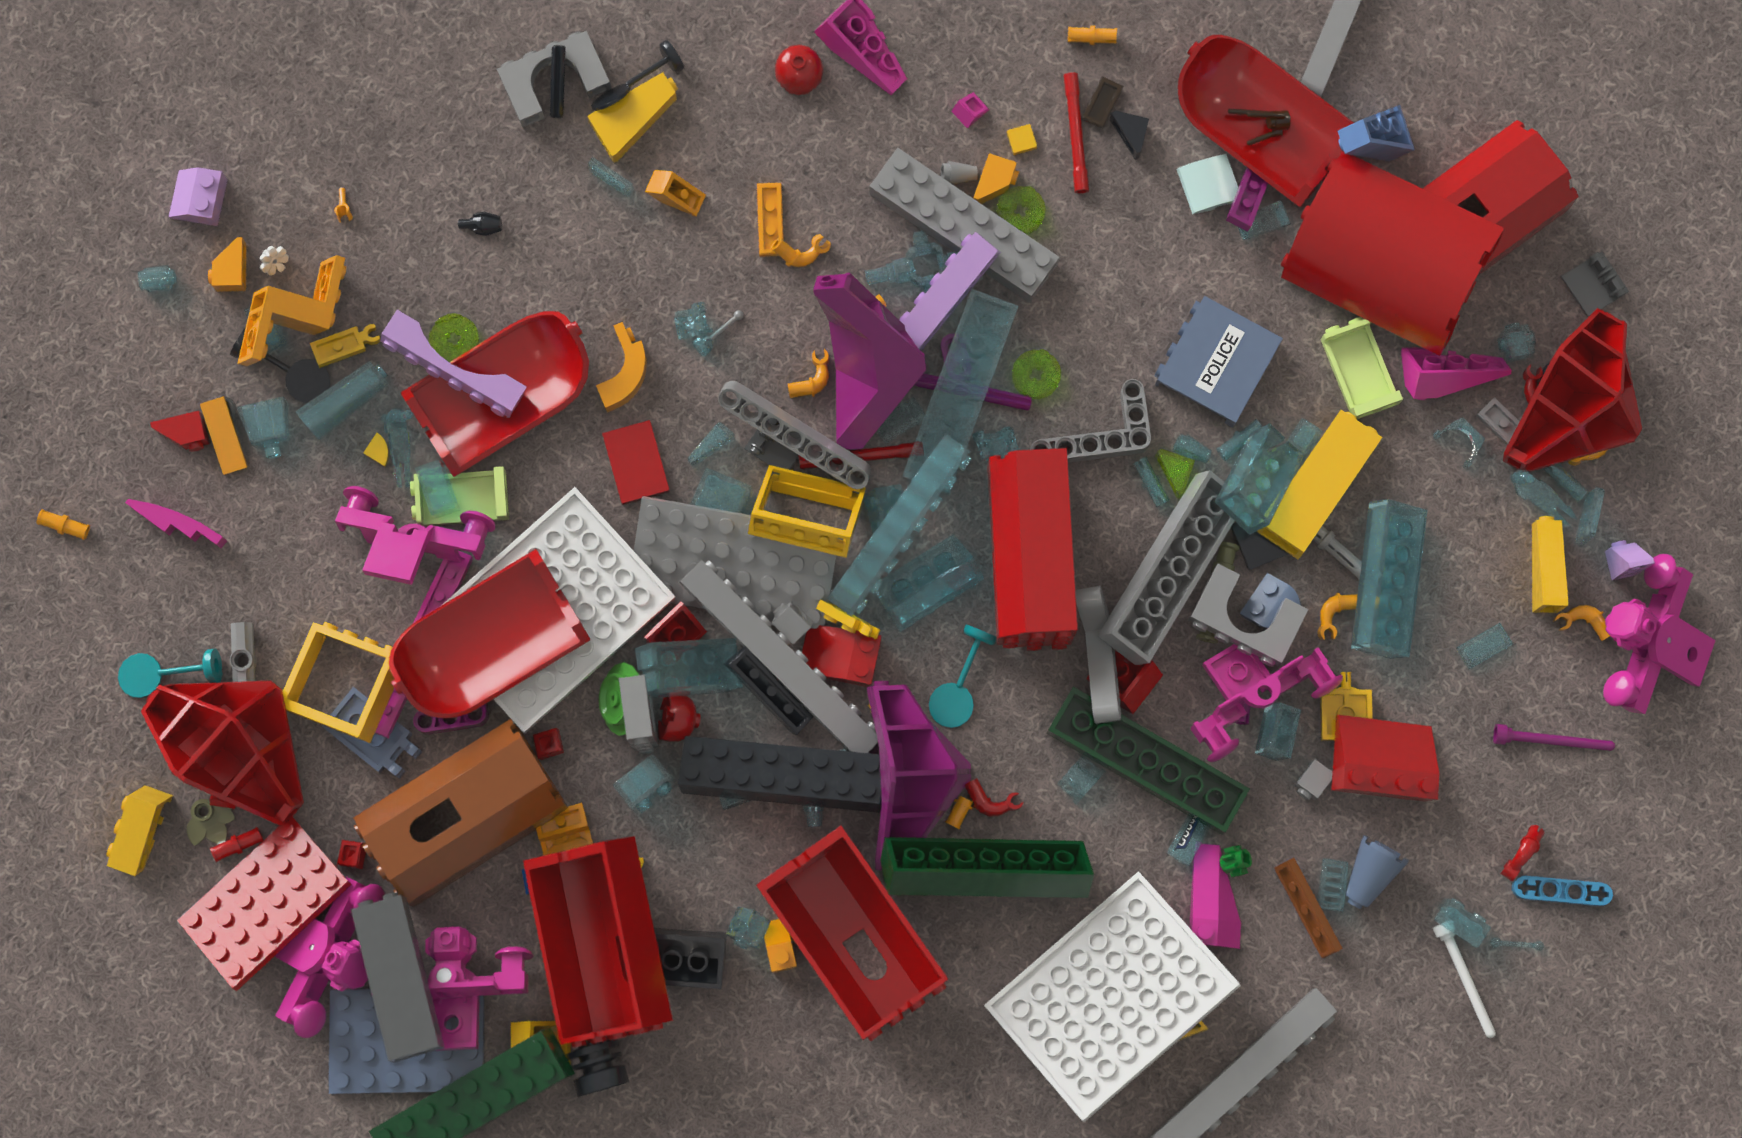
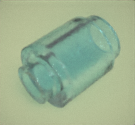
(157, 278)

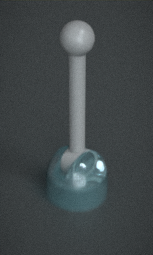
(704, 343)

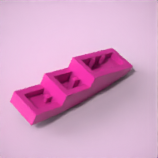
(169, 520)

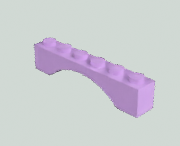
(496, 391)

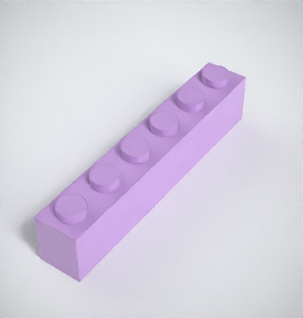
(949, 289)

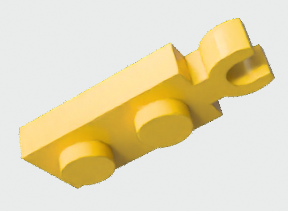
(342, 345)
(850, 623)

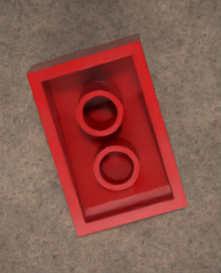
(842, 654)

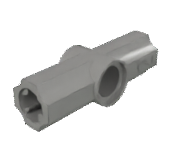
(243, 643)

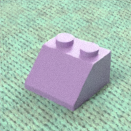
(198, 196)

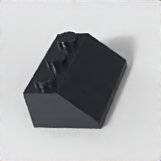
(692, 957)

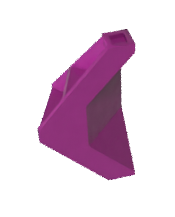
(871, 356)
(917, 765)

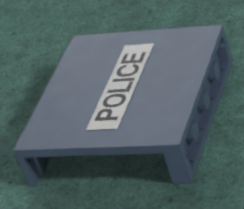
(1218, 359)

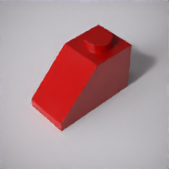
(184, 430)

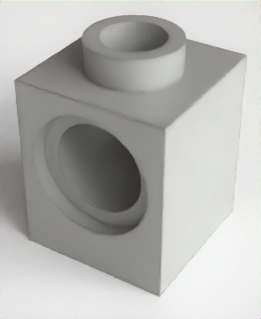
(791, 621)
(1313, 780)

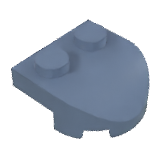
(1266, 601)

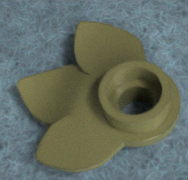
(209, 826)

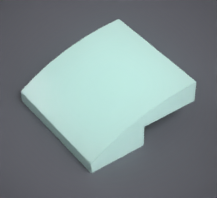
(1208, 183)

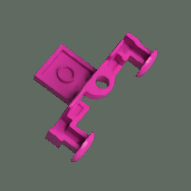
(396, 552)
(1240, 678)

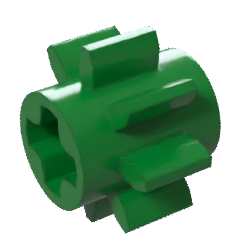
(1235, 861)

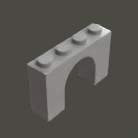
(520, 74)
(1212, 615)
(638, 714)

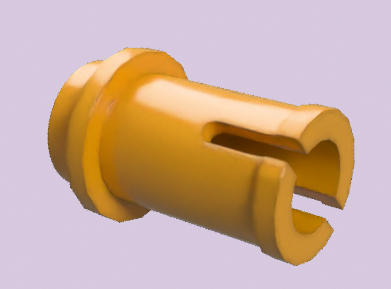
(959, 812)

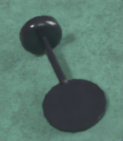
(615, 94)
(303, 378)

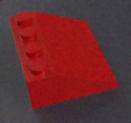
(1385, 759)

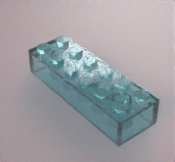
(1389, 579)

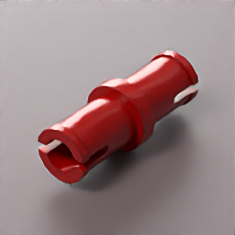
(236, 844)

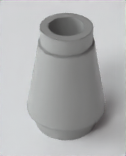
(958, 172)

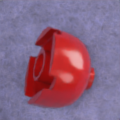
(799, 69)
(678, 718)

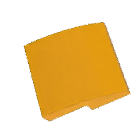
(565, 831)

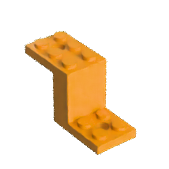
(292, 310)

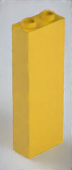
(1321, 483)

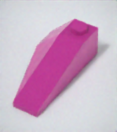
(856, 39)
(1436, 376)
(1213, 906)

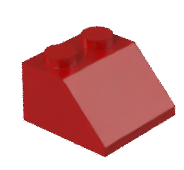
(676, 626)
(1134, 681)

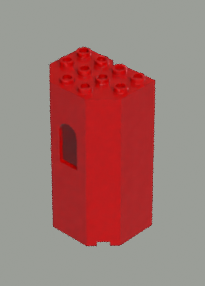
(1515, 182)
(1032, 549)
(828, 899)
(579, 910)

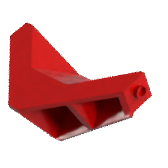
(1581, 401)
(229, 743)

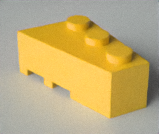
(136, 830)

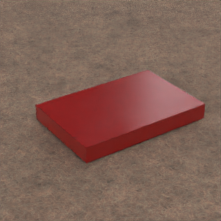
(636, 462)

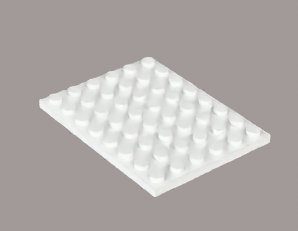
(603, 583)
(1112, 996)

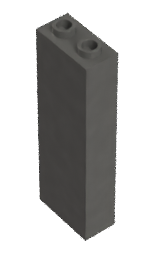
(397, 977)

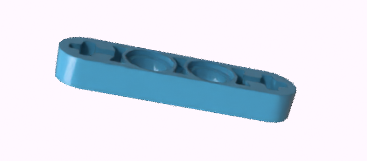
(1562, 887)

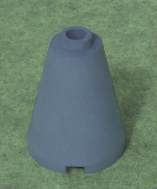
(1372, 872)

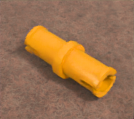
(1092, 35)
(63, 524)

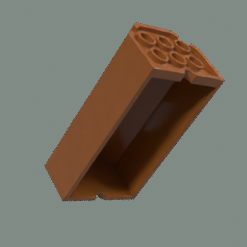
(496, 792)

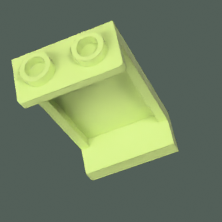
(1360, 368)
(474, 491)

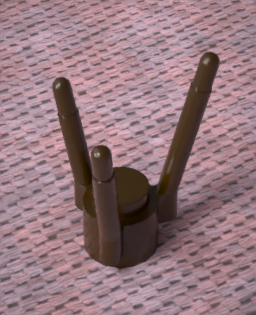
(1274, 120)

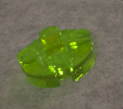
(1025, 197)
(455, 324)
(1049, 378)

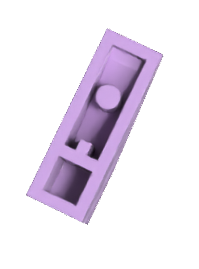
(1627, 560)

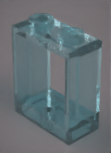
(437, 489)

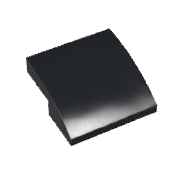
(1255, 547)

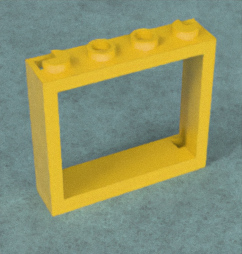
(799, 531)
(378, 697)

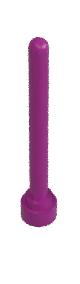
(1504, 735)

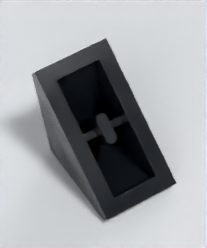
(1131, 130)

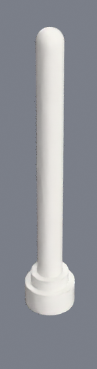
(1447, 936)

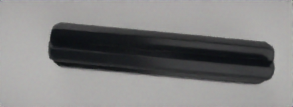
(557, 81)

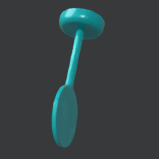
(142, 673)
(951, 702)

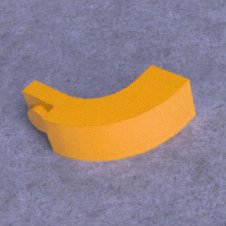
(629, 380)

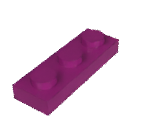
(1247, 200)

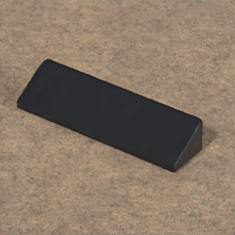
(769, 690)

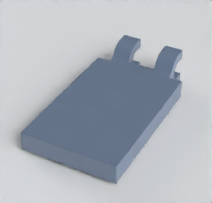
(381, 751)

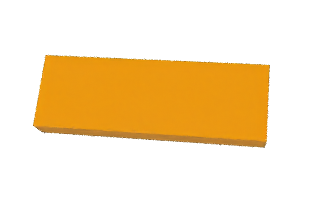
(769, 216)
(223, 435)

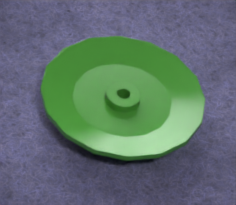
(610, 697)

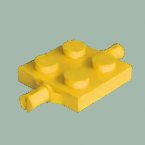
(1343, 701)

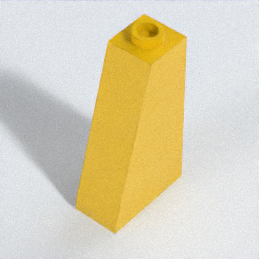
(633, 115)
(1548, 566)

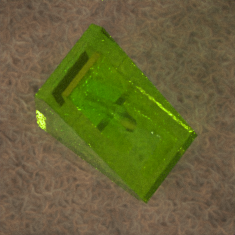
(1176, 469)

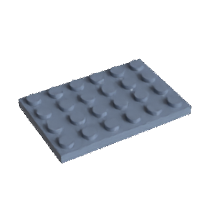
(360, 1059)

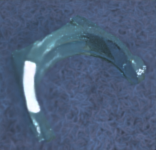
(1475, 437)

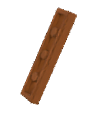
(1308, 908)

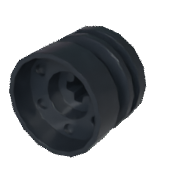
(597, 1067)

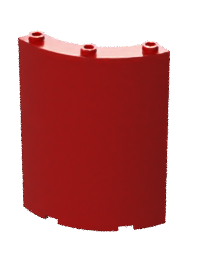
(1390, 252)

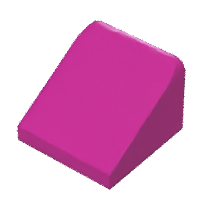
(969, 109)

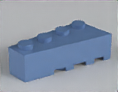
(1378, 136)

